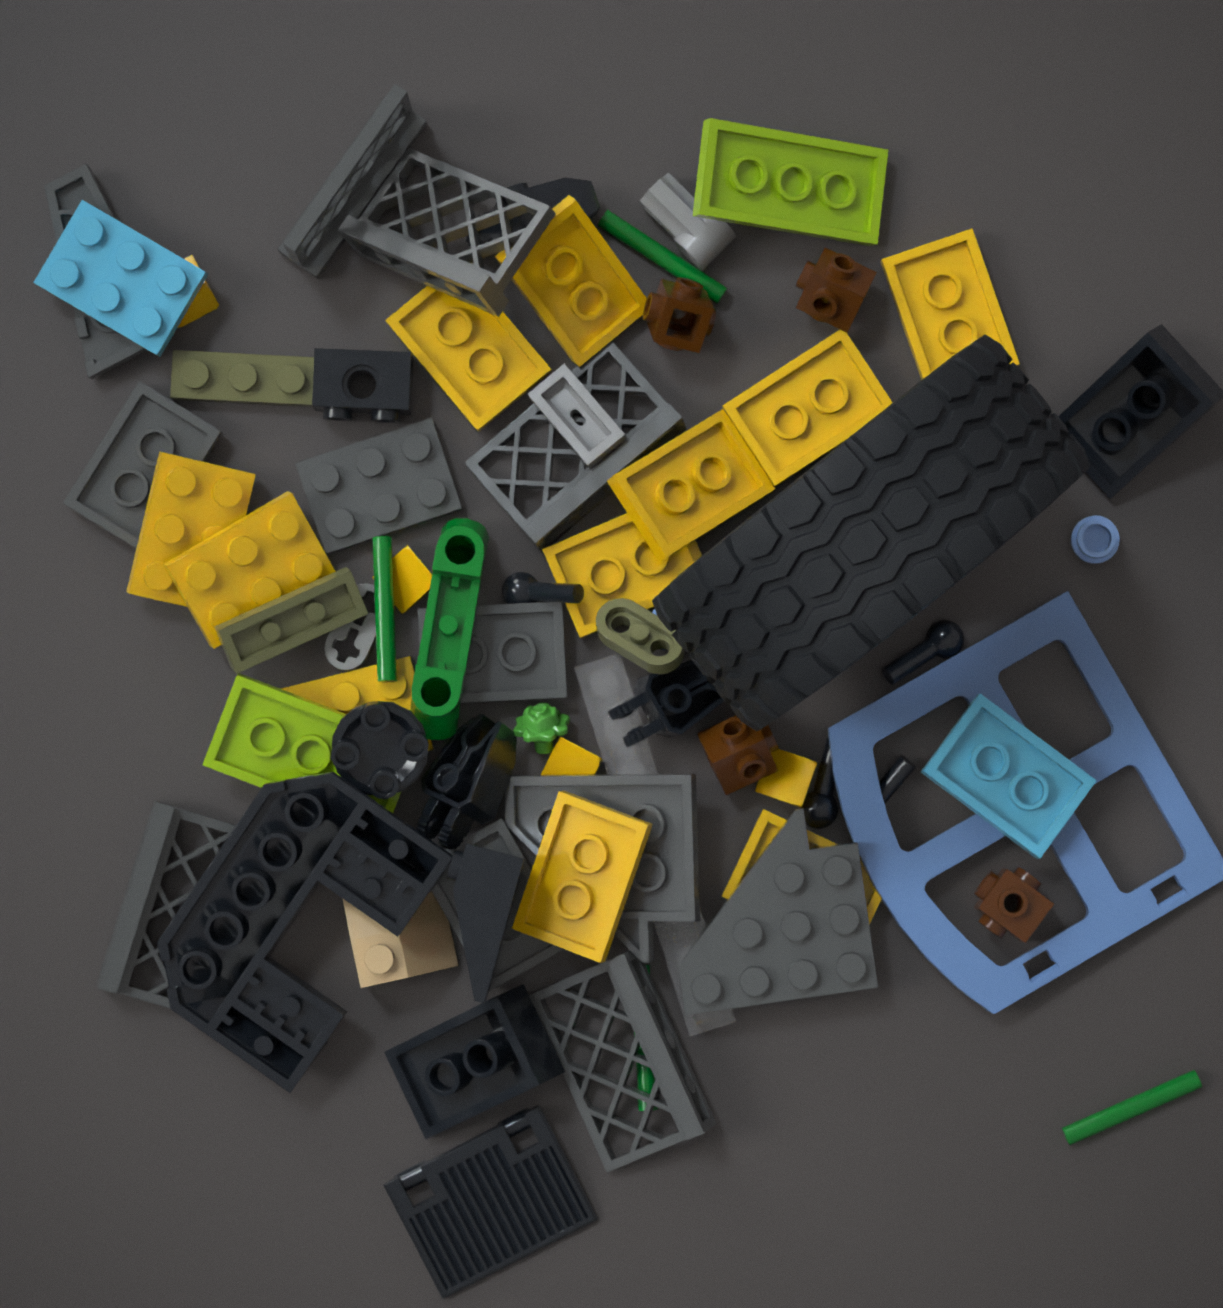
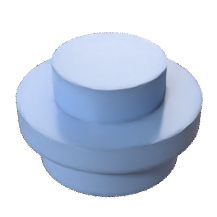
(1095, 539)

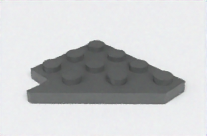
(669, 867)
(785, 930)

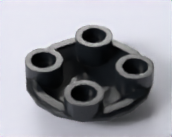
(380, 748)

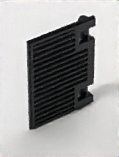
(491, 1202)

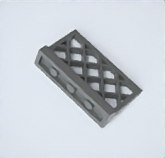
(353, 182)
(434, 266)
(591, 485)
(141, 895)
(661, 1051)

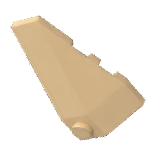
(420, 949)

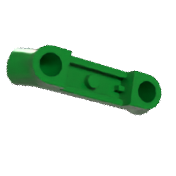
(448, 626)

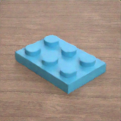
(121, 278)
(1008, 776)

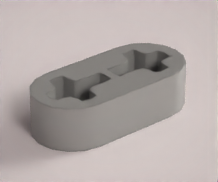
(363, 641)

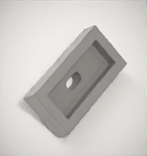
(563, 396)

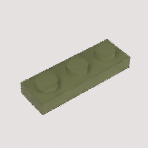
(242, 378)
(291, 620)

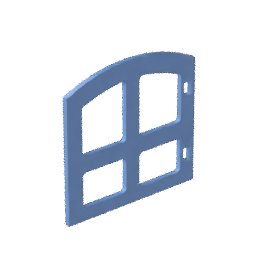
(903, 875)

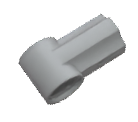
(695, 237)

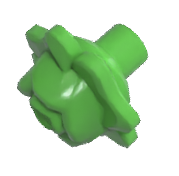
(541, 725)

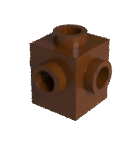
(834, 289)
(684, 328)
(738, 753)
(1029, 908)

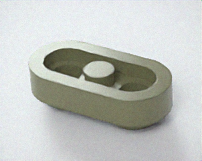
(642, 638)

